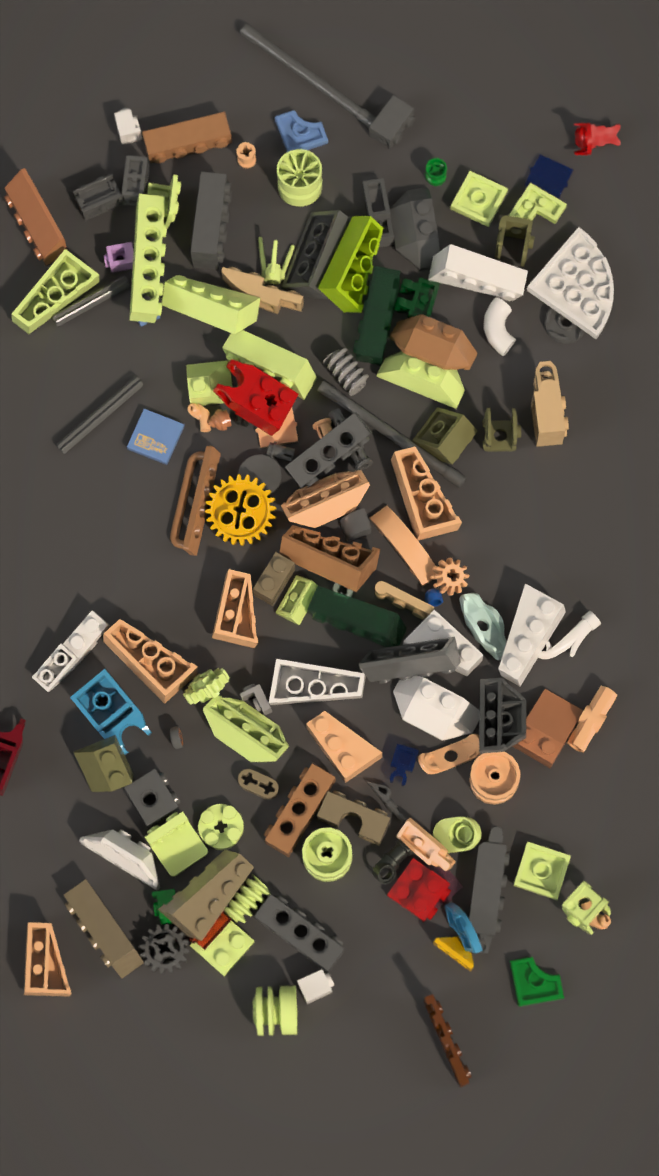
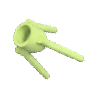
(272, 273)

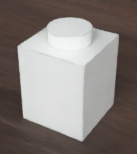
(315, 986)

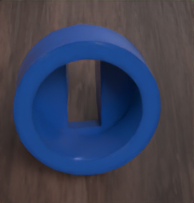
(433, 597)

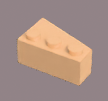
(235, 612)
(43, 963)

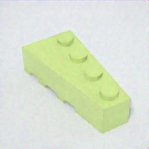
(57, 288)
(211, 304)

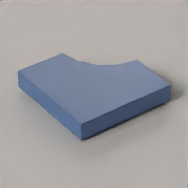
(300, 133)

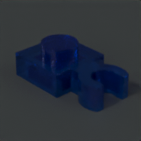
(404, 760)

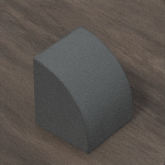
(355, 525)

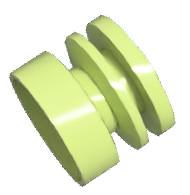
(276, 1010)

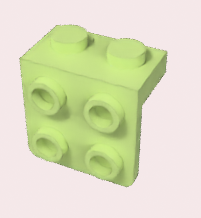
(170, 193)
(176, 844)

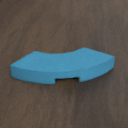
(463, 927)

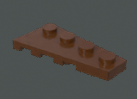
(444, 1031)

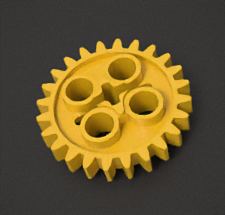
(260, 513)

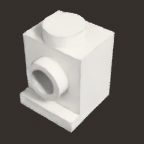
(127, 126)

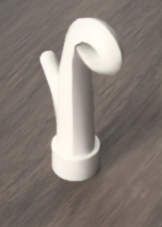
(573, 638)

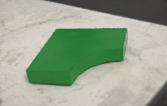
(533, 984)

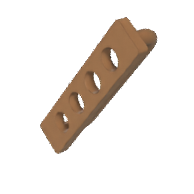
(204, 487)

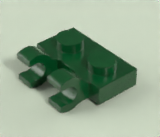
(423, 300)

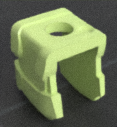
(584, 917)

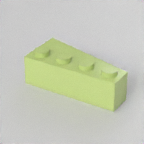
(273, 360)

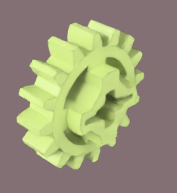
(206, 686)

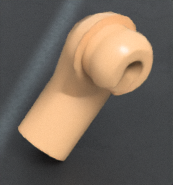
(201, 414)
(600, 921)

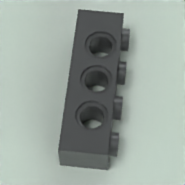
(298, 467)
(324, 959)

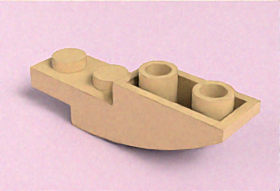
(253, 284)

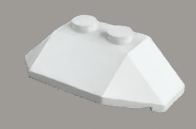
(435, 708)
(125, 854)

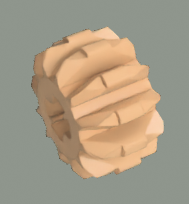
(453, 570)

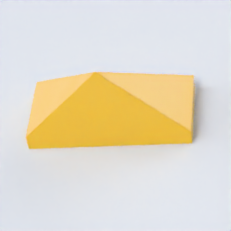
(454, 948)

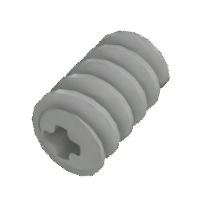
(346, 371)

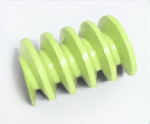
(246, 900)

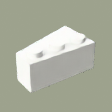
(437, 627)

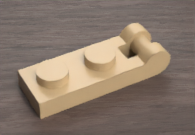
(403, 600)

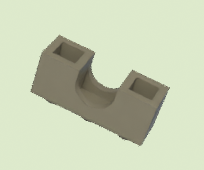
(336, 808)

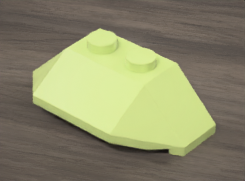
(423, 378)
(245, 729)

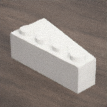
(312, 683)

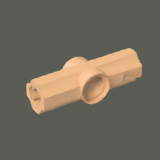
(592, 719)

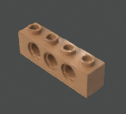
(287, 842)

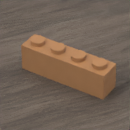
(187, 137)

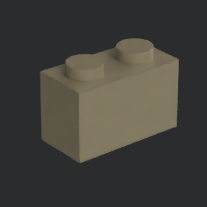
(274, 579)

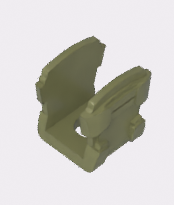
(505, 229)
(510, 427)

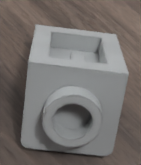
(260, 701)

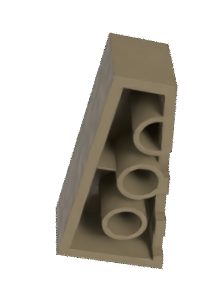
(207, 895)
(103, 928)

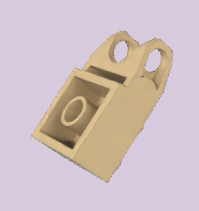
(548, 407)

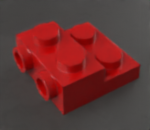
(419, 890)

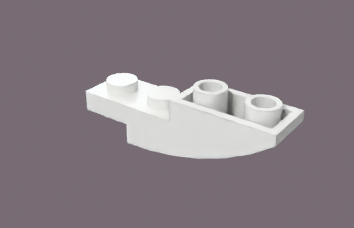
(71, 652)

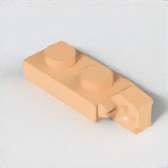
(425, 845)

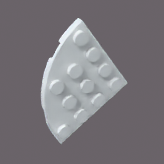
(577, 284)

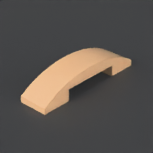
(405, 544)

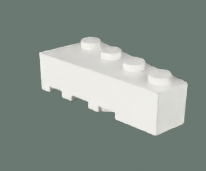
(477, 273)
(531, 629)

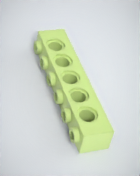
(142, 309)

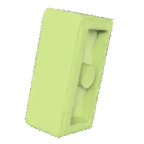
(297, 599)

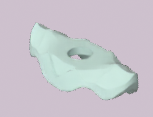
(476, 610)

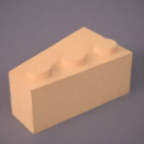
(342, 746)

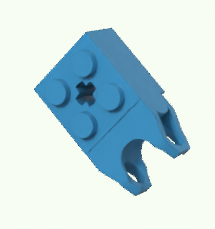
(118, 712)

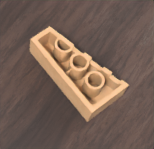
(424, 501)
(156, 666)

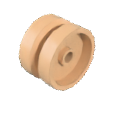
(491, 790)

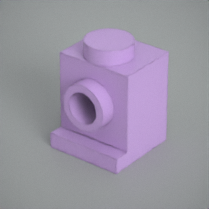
(115, 252)

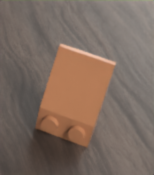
(548, 728)

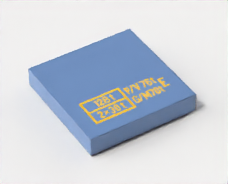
(155, 436)

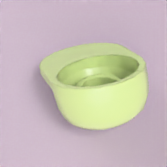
(458, 833)

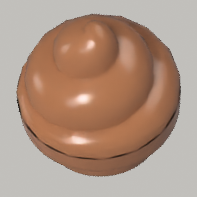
(220, 420)

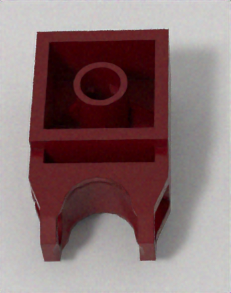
(10, 747)

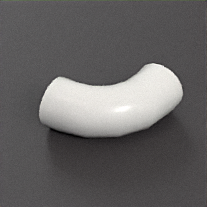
(495, 326)

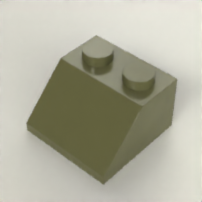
(445, 435)
(105, 765)

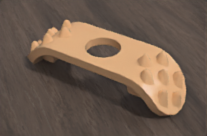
(435, 762)

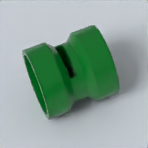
(437, 167)

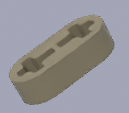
(260, 779)

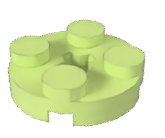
(231, 833)

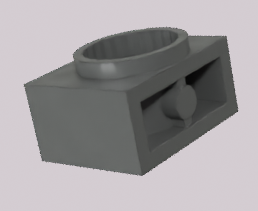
(155, 785)

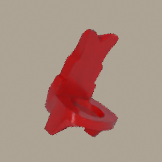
(589, 136)

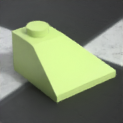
(203, 379)

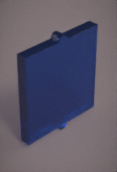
(549, 176)

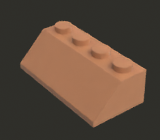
(35, 217)

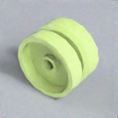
(324, 841)

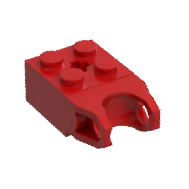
(252, 395)

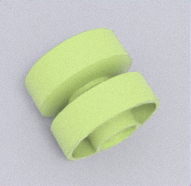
(299, 177)

